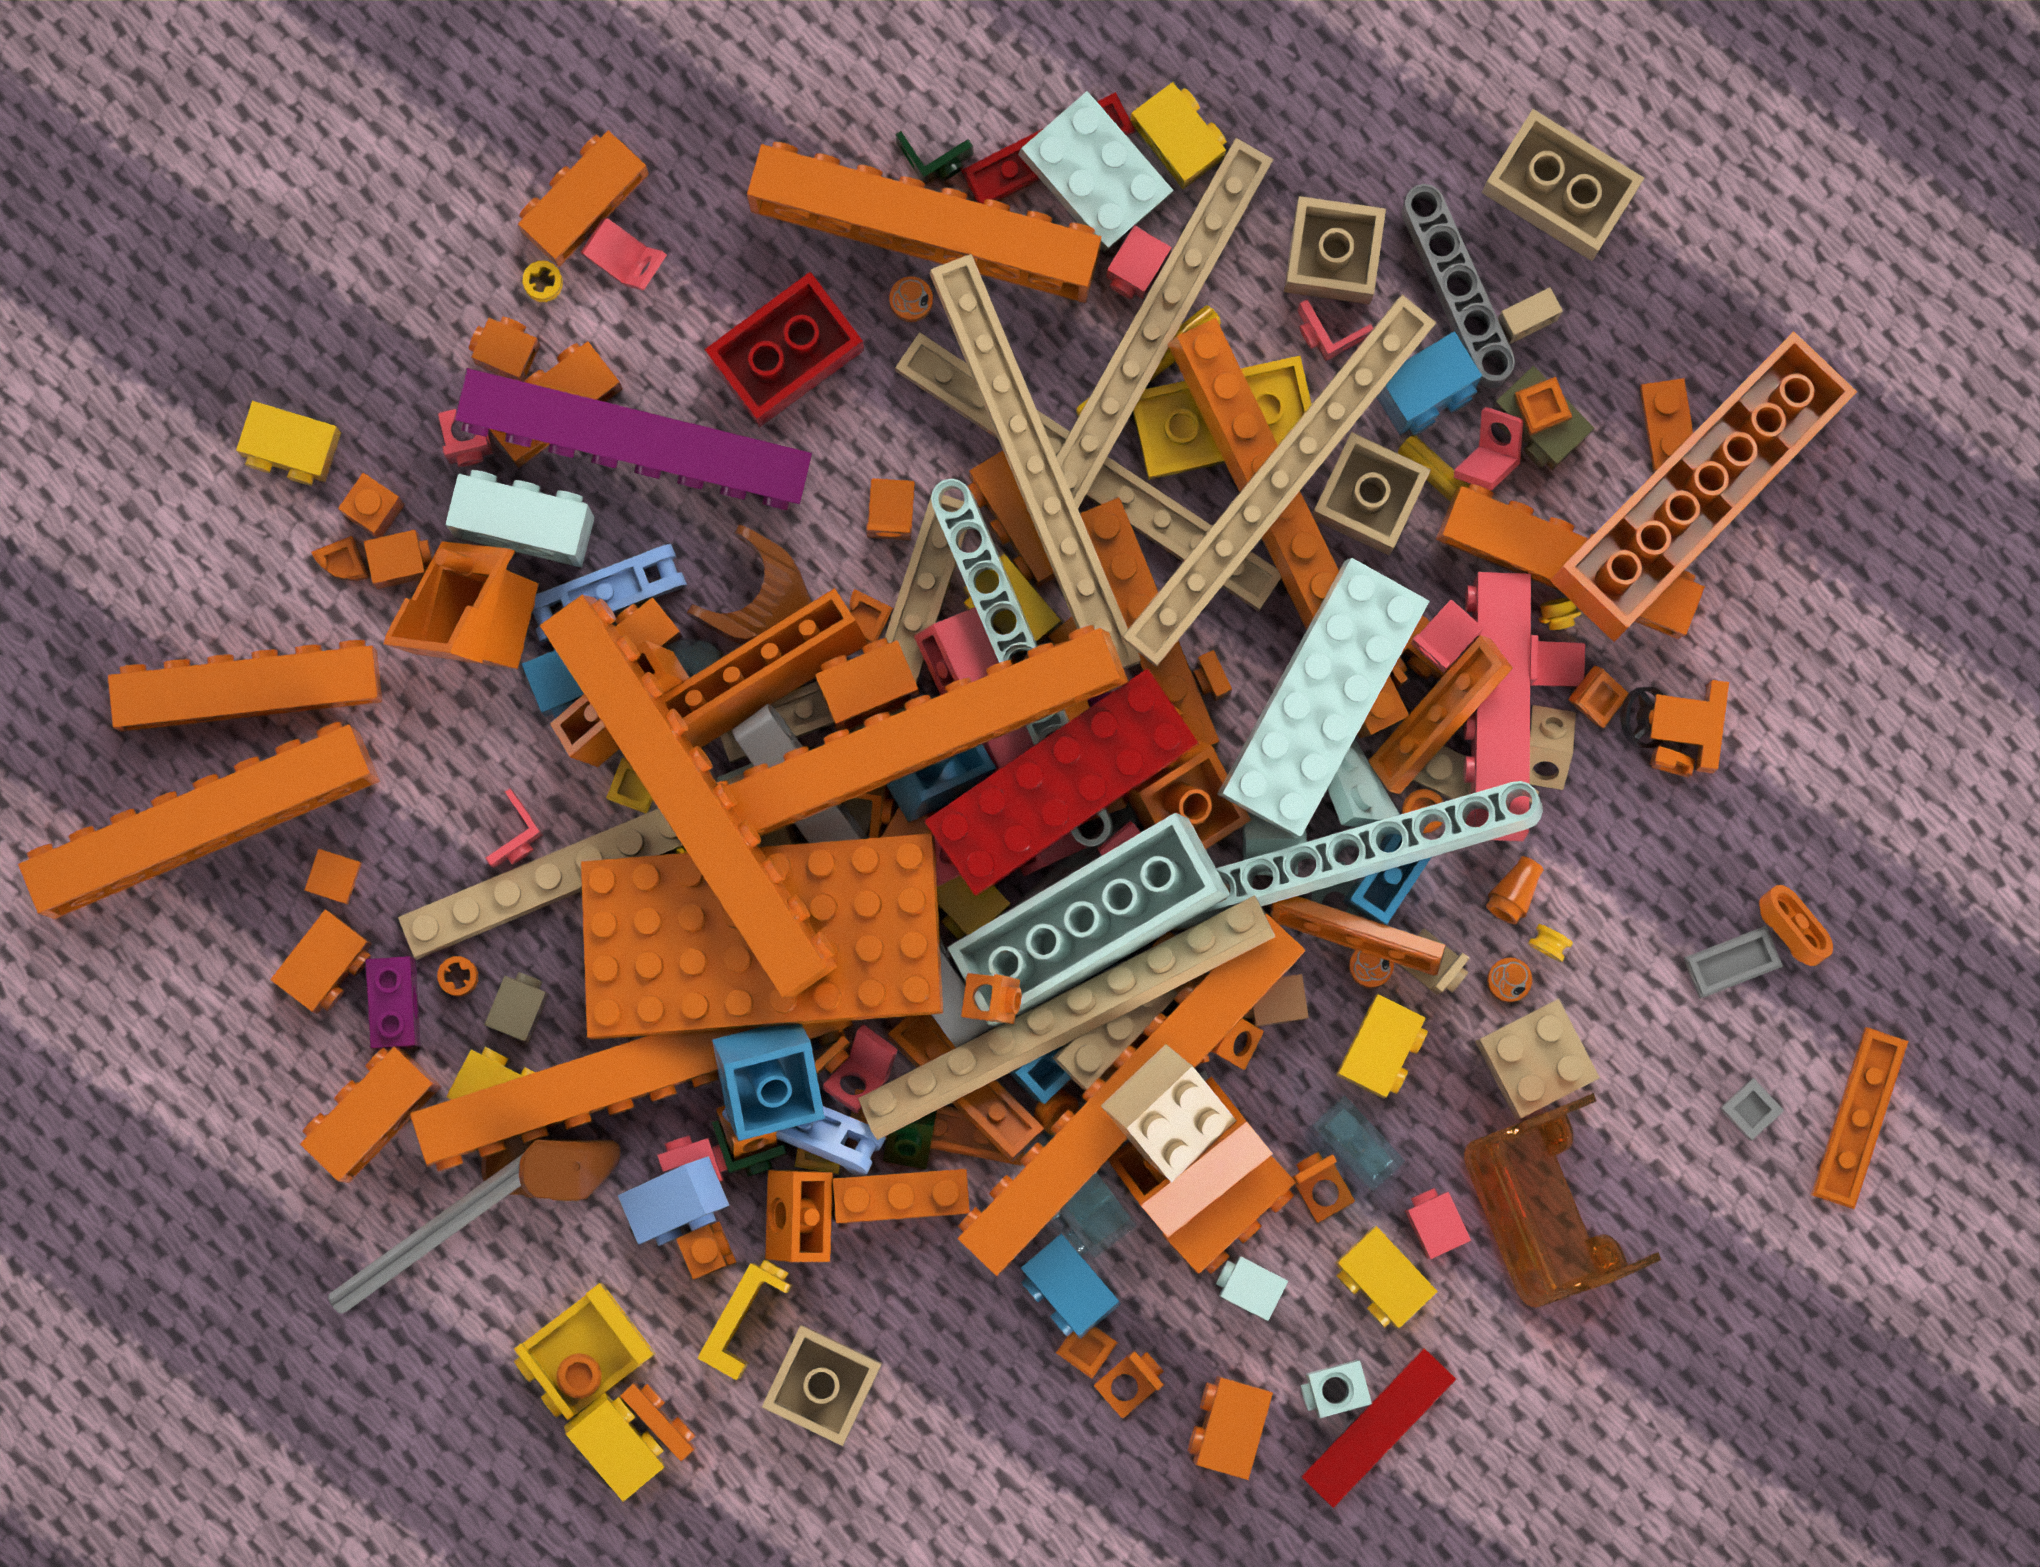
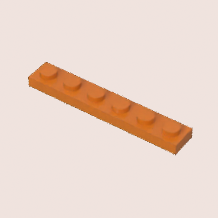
(1133, 591)

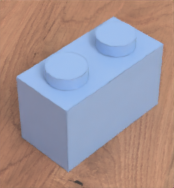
(674, 1200)

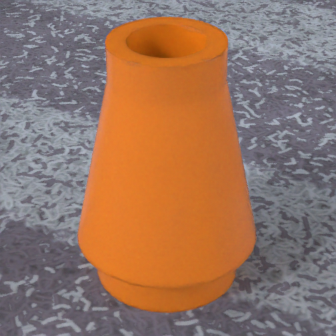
(1514, 893)

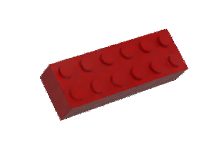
(1061, 782)

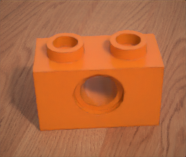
(798, 1216)

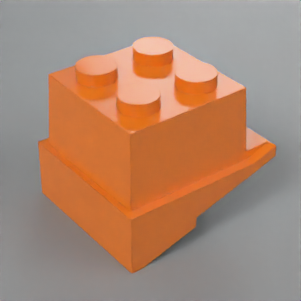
(467, 608)

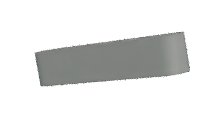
(1457, 265)

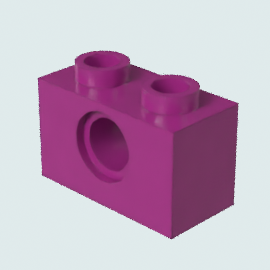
(393, 1003)

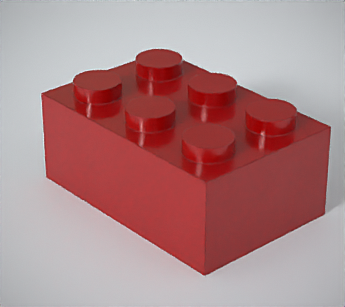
(784, 349)

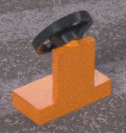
(1680, 721)

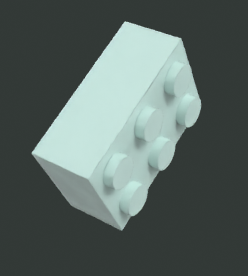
(1095, 170)
(520, 518)

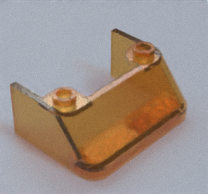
(1536, 1213)

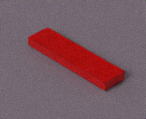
(1007, 173)
(1378, 1427)

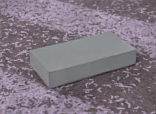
(1733, 962)

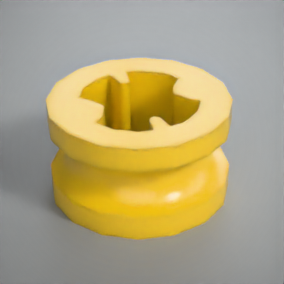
(535, 270)
(1550, 942)

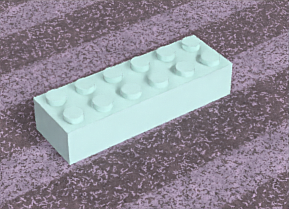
(1323, 697)
(1095, 915)

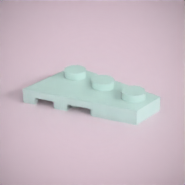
(1359, 792)

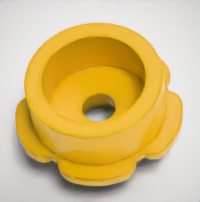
(1559, 613)

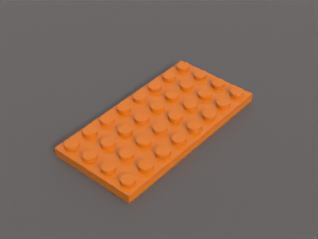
(674, 962)

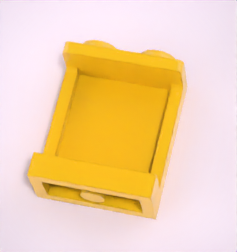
(588, 1327)
(714, 1350)

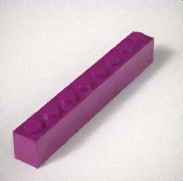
(633, 437)

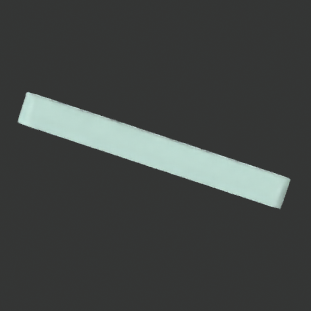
(991, 604)
(1368, 841)

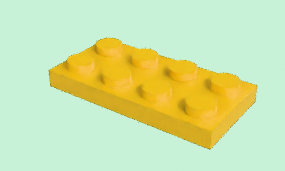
(1176, 435)

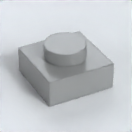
(1751, 1109)

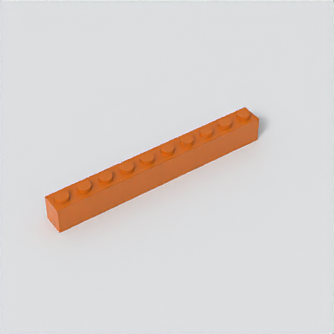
(1245, 445)
(928, 730)
(689, 795)
(575, 1091)
(1090, 1136)

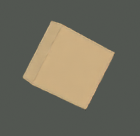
(1530, 315)

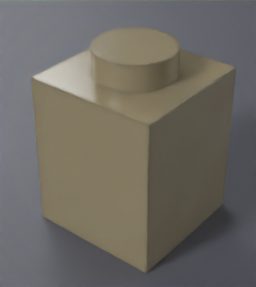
(517, 1007)

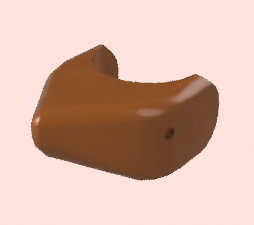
(778, 598)
(556, 1166)

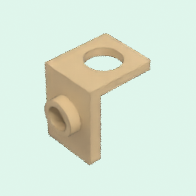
(1552, 742)
(1450, 973)

